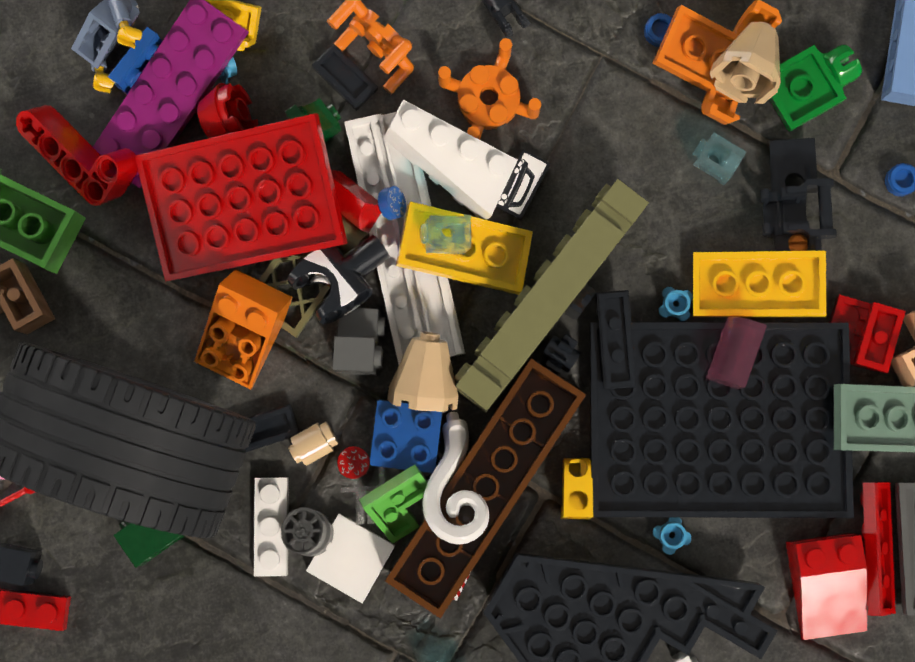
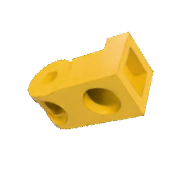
(577, 489)

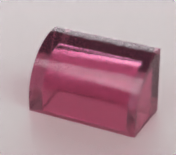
(736, 352)

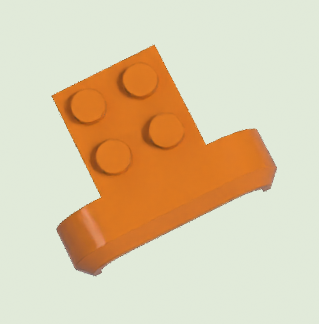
(696, 43)

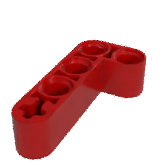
(60, 144)

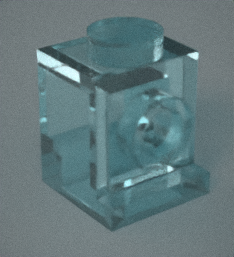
(727, 153)
(438, 243)

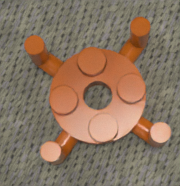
(382, 39)
(489, 78)

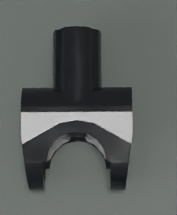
(342, 274)

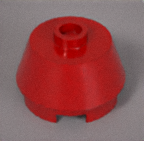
(225, 110)

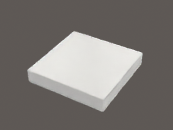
(351, 559)

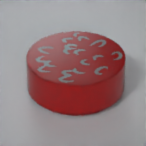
(353, 462)

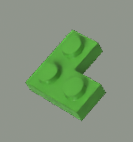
(390, 503)

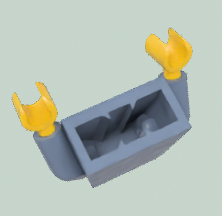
(103, 32)

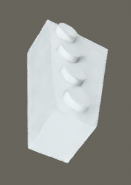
(452, 158)

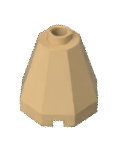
(749, 65)
(425, 376)

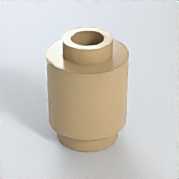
(313, 443)

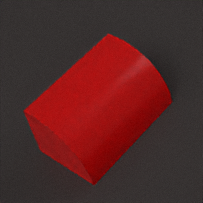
(355, 202)

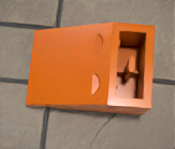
(242, 327)

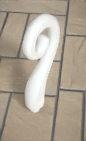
(456, 446)

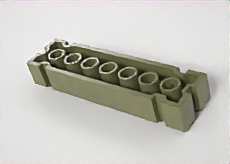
(552, 294)

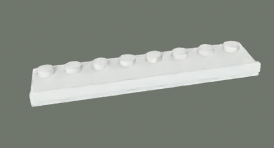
(411, 297)

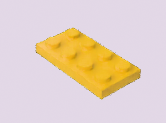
(494, 261)
(759, 284)

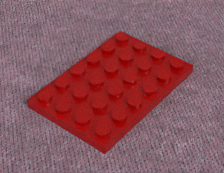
(241, 198)

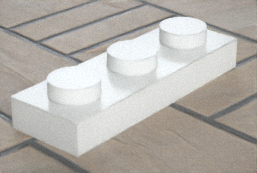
(270, 510)

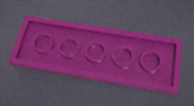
(173, 82)

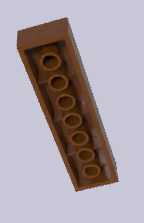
(499, 471)

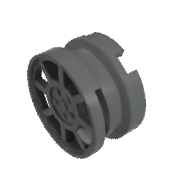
(307, 532)

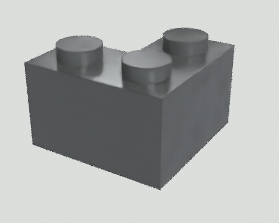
(357, 343)

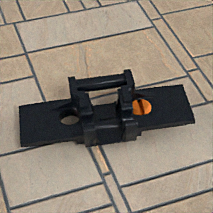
(786, 206)

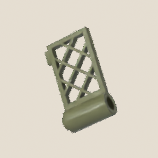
(354, 238)

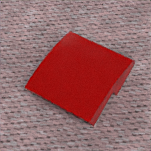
(872, 331)

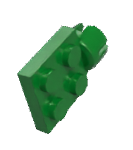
(813, 84)

